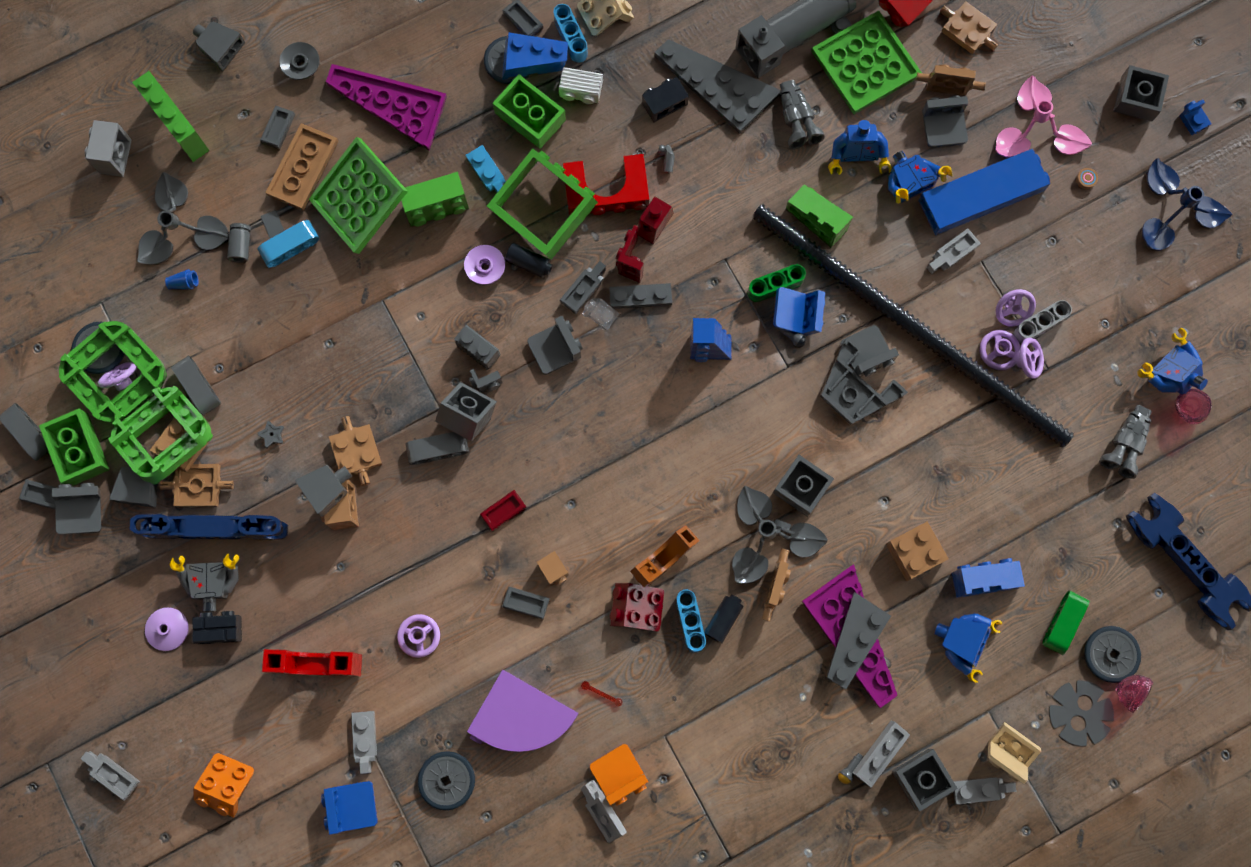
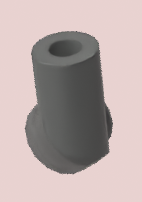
(669, 157)

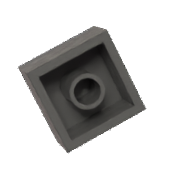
(1141, 93)
(465, 411)
(803, 485)
(924, 779)

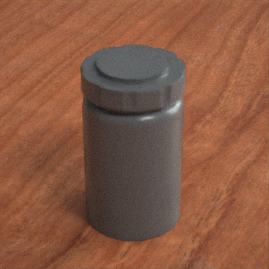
(239, 243)

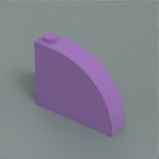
(519, 717)

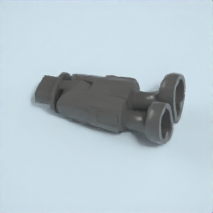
(796, 112)
(1130, 438)

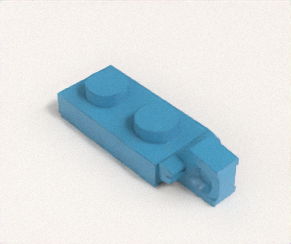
(486, 169)

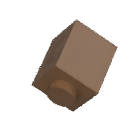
(553, 569)

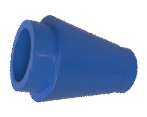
(183, 280)

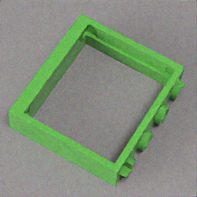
(570, 224)

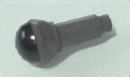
(797, 339)

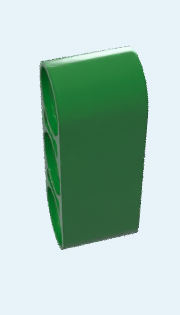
(782, 276)
(1065, 622)

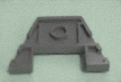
(850, 393)

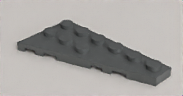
(727, 91)

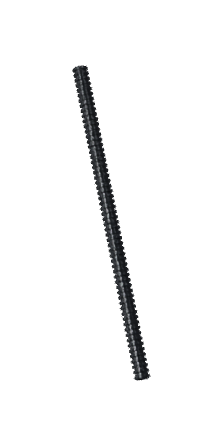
(913, 326)

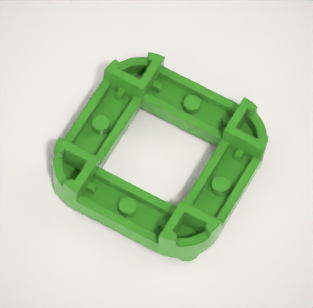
(94, 346)
(125, 433)

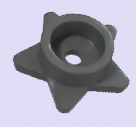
(276, 438)
(783, 526)

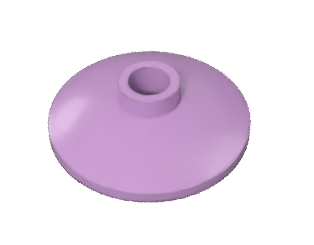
(480, 256)
(176, 629)

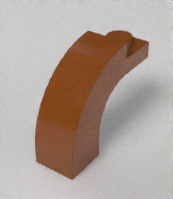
(665, 556)

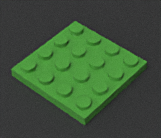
(866, 62)
(358, 195)

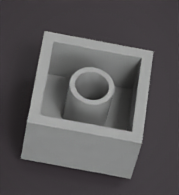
(108, 148)

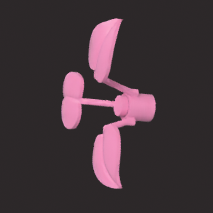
(1036, 96)

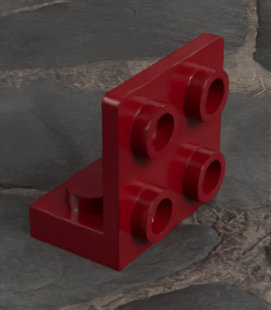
(628, 265)

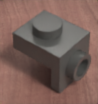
(485, 383)

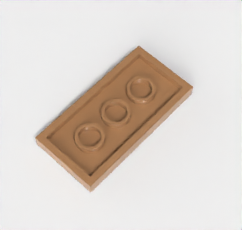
(302, 166)

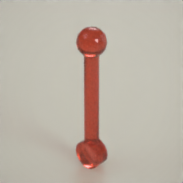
(586, 686)

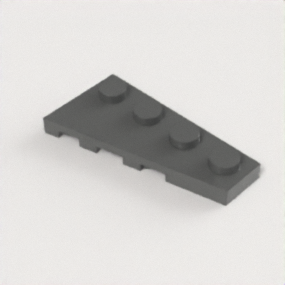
(859, 633)

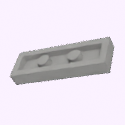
(881, 753)

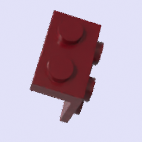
(637, 606)

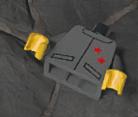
(208, 580)

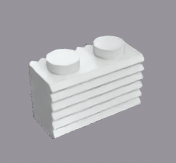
(580, 85)

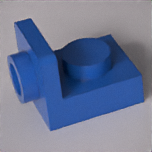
(1195, 117)

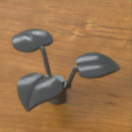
(154, 246)
(754, 507)

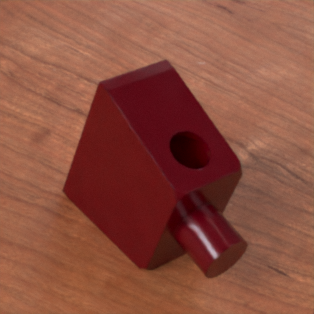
(656, 218)

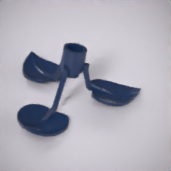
(1164, 179)

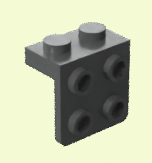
(945, 121)
(555, 346)
(874, 352)
(77, 508)

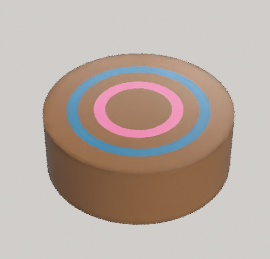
(1087, 178)

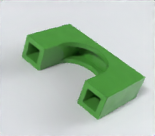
(171, 116)

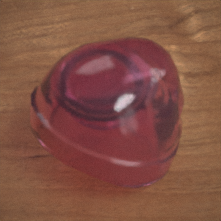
(1193, 406)
(1134, 691)

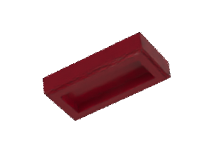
(503, 510)

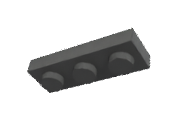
(640, 296)

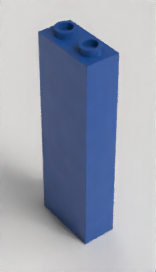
(984, 191)

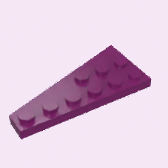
(401, 105)
(829, 610)

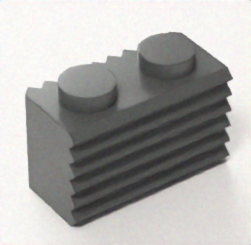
(477, 347)

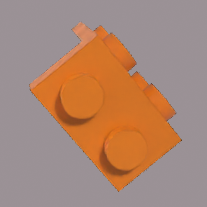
(619, 774)
(222, 784)

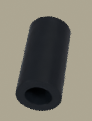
(528, 260)
(724, 618)

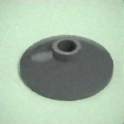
(297, 53)

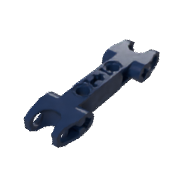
(209, 527)
(1218, 591)

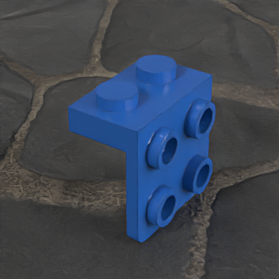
(799, 311)
(349, 807)

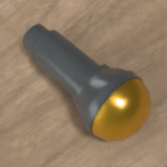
(845, 775)

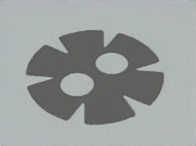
(1099, 711)

